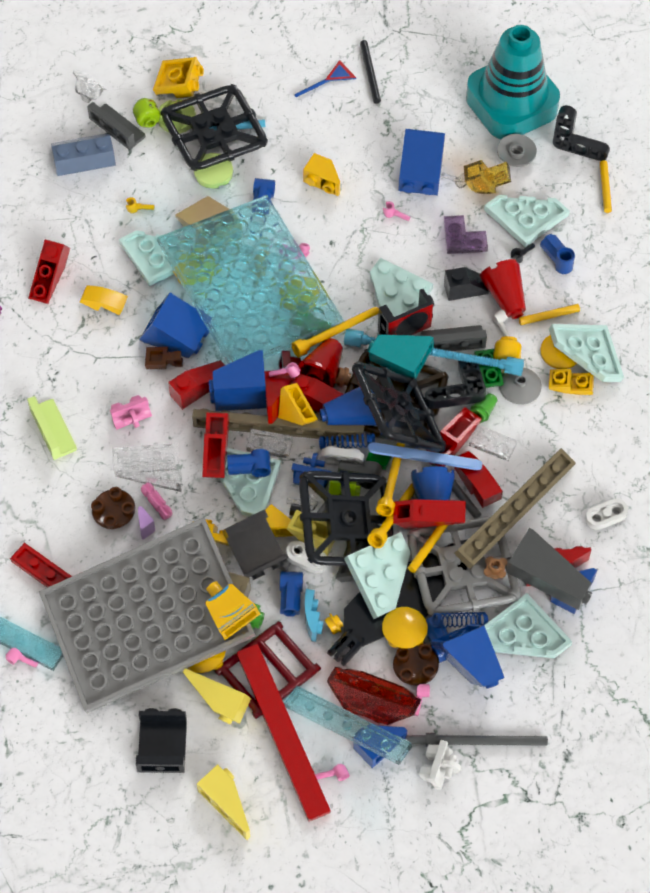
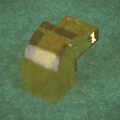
(485, 179)

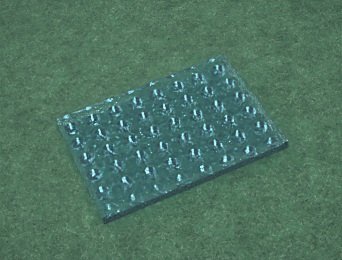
(249, 280)

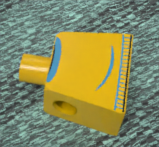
(229, 608)

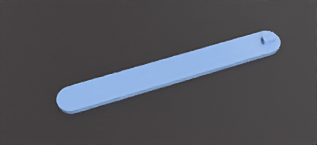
(425, 456)

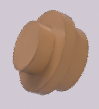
(343, 376)

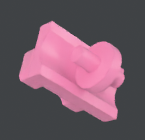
(131, 412)

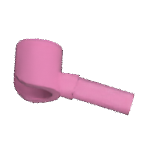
(390, 211)
(292, 369)
(14, 655)
(423, 690)
(339, 770)

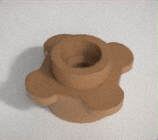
(494, 573)

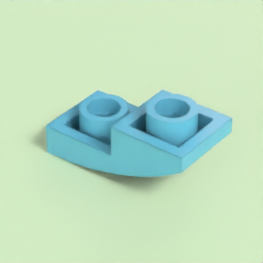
(312, 617)

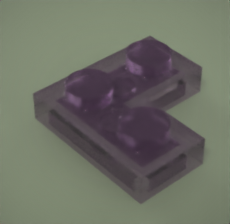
(461, 241)

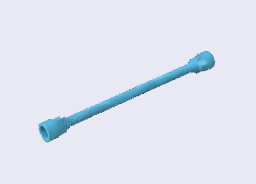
(511, 365)

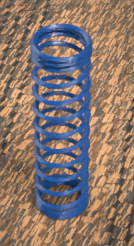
(322, 441)
(439, 621)

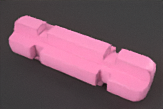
(156, 501)

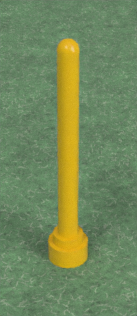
(301, 347)
(386, 505)
(378, 536)

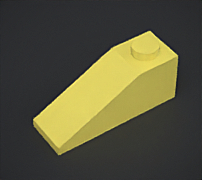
(222, 699)
(222, 794)

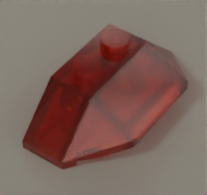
(372, 696)

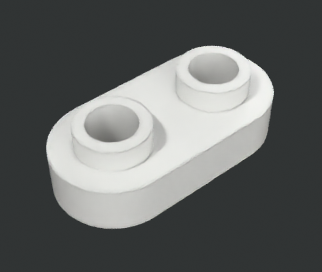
(333, 455)
(605, 515)
(301, 559)

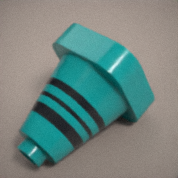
(513, 88)

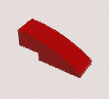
(458, 431)
(215, 445)
(480, 483)

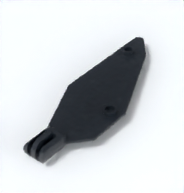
(359, 624)

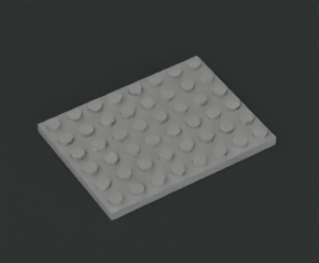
(140, 615)

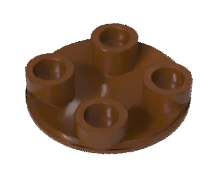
(113, 508)
(416, 664)

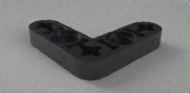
(598, 151)
(466, 391)

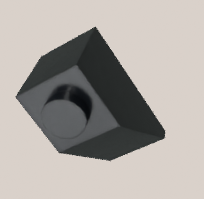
(463, 283)

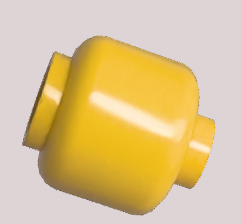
(507, 347)

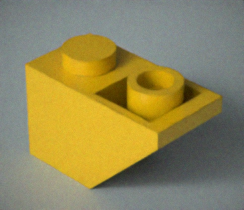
(322, 174)

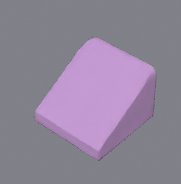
(146, 523)

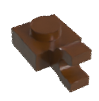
(159, 358)

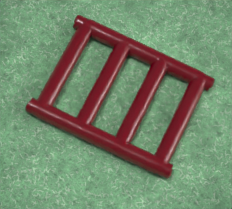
(275, 629)

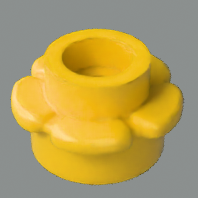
(334, 623)

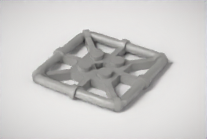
(455, 577)

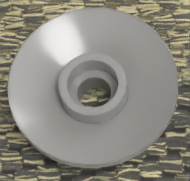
(517, 150)
(521, 392)

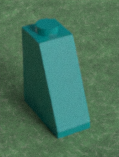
(401, 352)

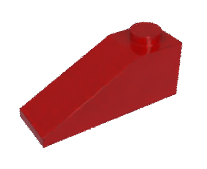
(192, 384)
(273, 388)
(316, 391)

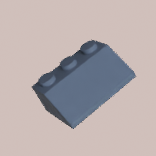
(83, 154)

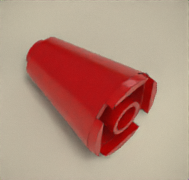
(506, 287)
(323, 362)

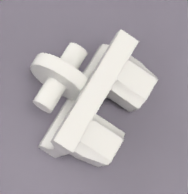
(443, 764)

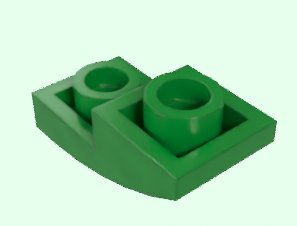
(491, 375)

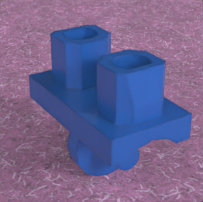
(314, 462)

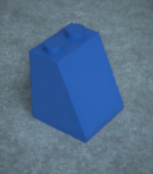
(421, 162)
(175, 327)
(239, 384)
(471, 654)

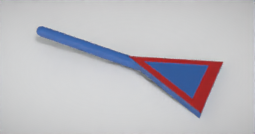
(339, 72)

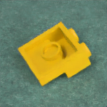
(179, 77)

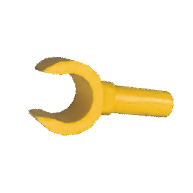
(133, 206)

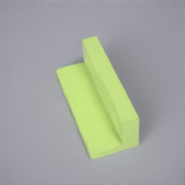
(52, 427)

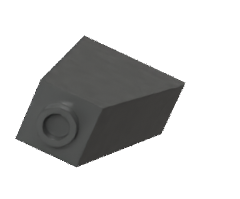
(548, 571)

